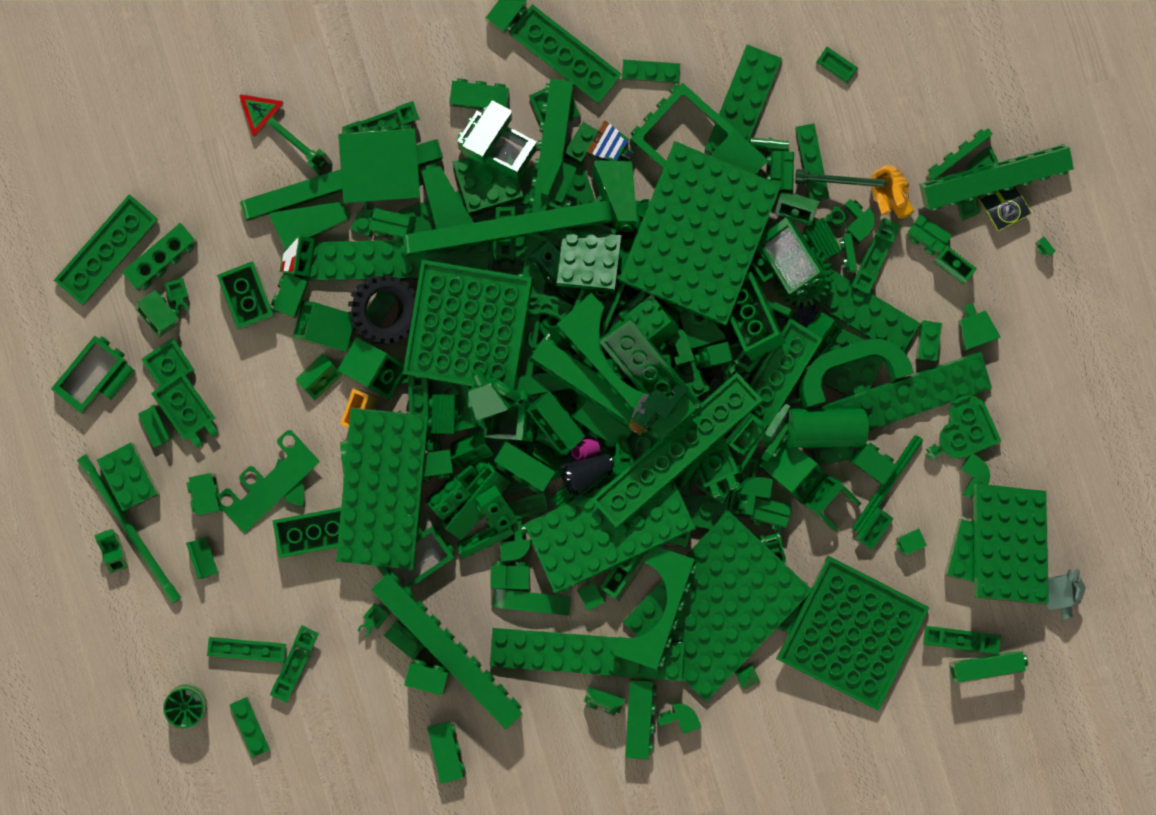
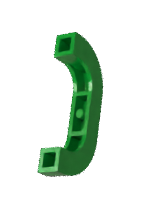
(889, 353)

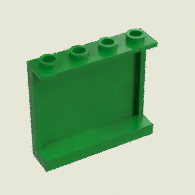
(379, 164)

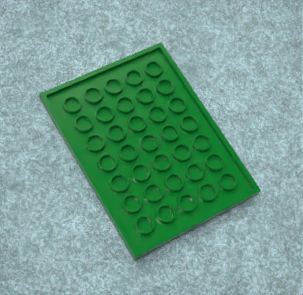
(699, 233)
(731, 605)

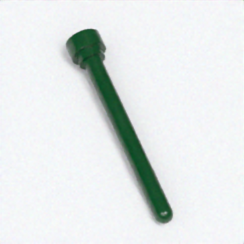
(803, 176)

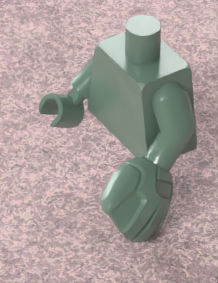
(1066, 592)

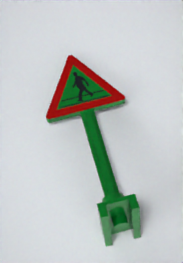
(260, 113)

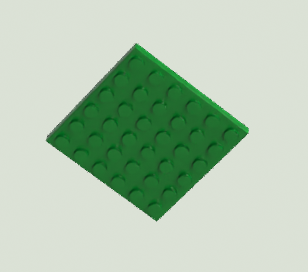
(467, 324)
(852, 633)

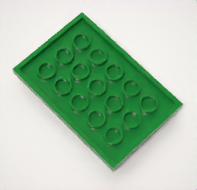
(1010, 544)

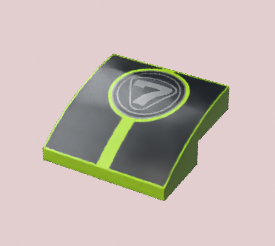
(1005, 207)

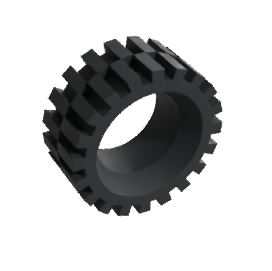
(405, 301)

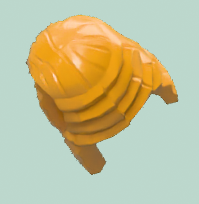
(894, 194)

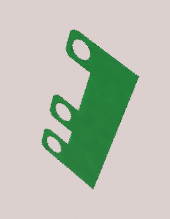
(273, 487)

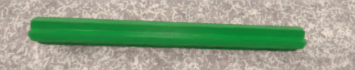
(883, 490)

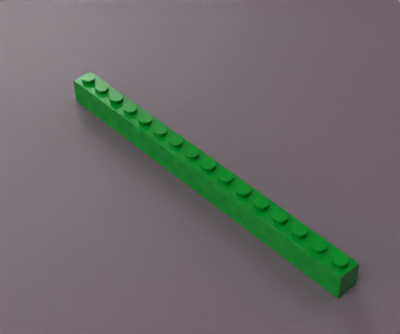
(551, 146)

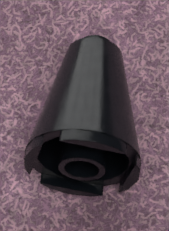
(585, 474)

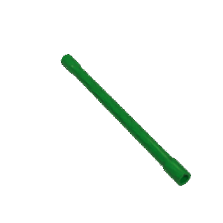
(167, 586)

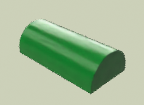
(827, 428)

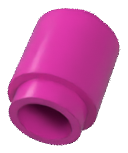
(586, 449)

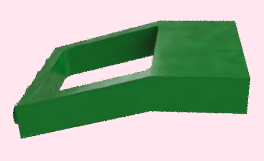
(732, 149)

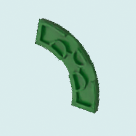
(970, 208)
(549, 306)

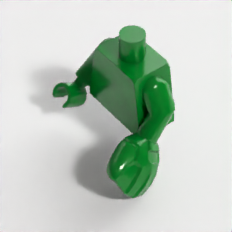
(491, 397)

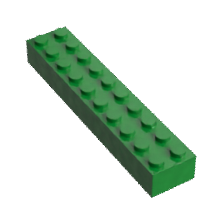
(446, 650)

